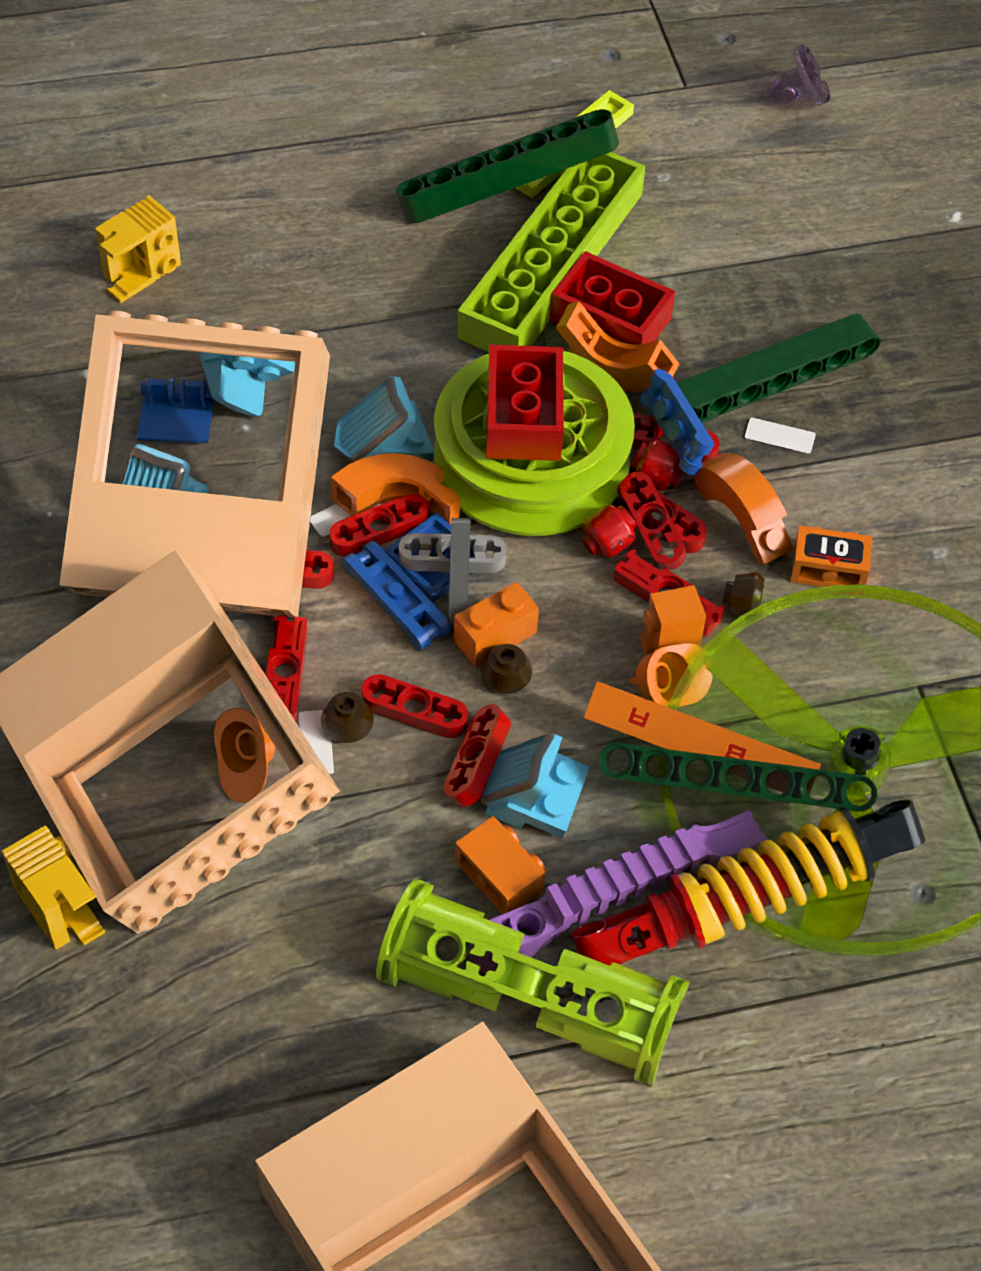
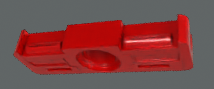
(646, 579)
(289, 649)

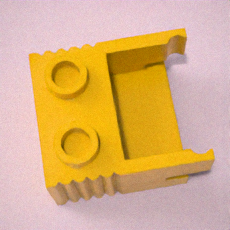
(137, 247)
(52, 887)

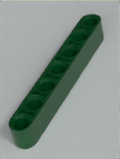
(508, 166)
(779, 367)
(717, 777)

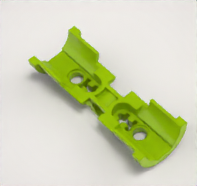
(644, 1001)

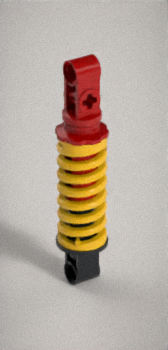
(754, 881)

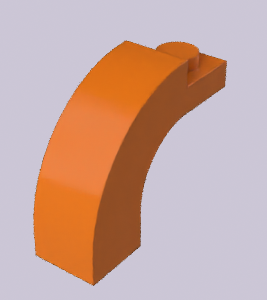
(626, 363)
(391, 476)
(752, 501)

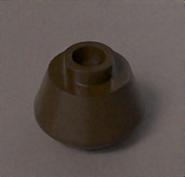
(744, 593)
(506, 669)
(347, 718)

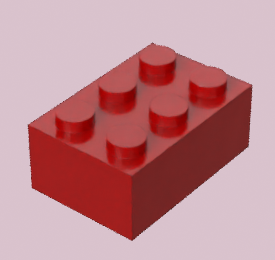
(616, 298)
(525, 403)

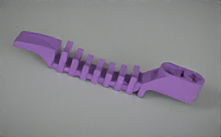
(617, 878)

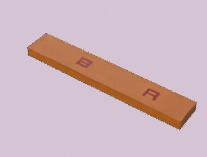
(687, 733)

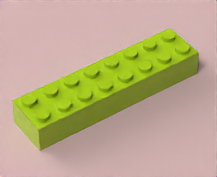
(574, 217)

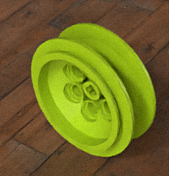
(536, 494)

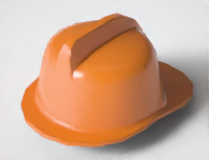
(662, 670)
(242, 754)

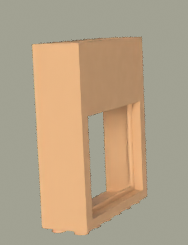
(238, 545)
(117, 682)
(424, 1151)

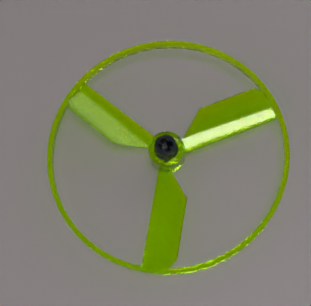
(934, 730)

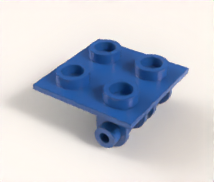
(175, 411)

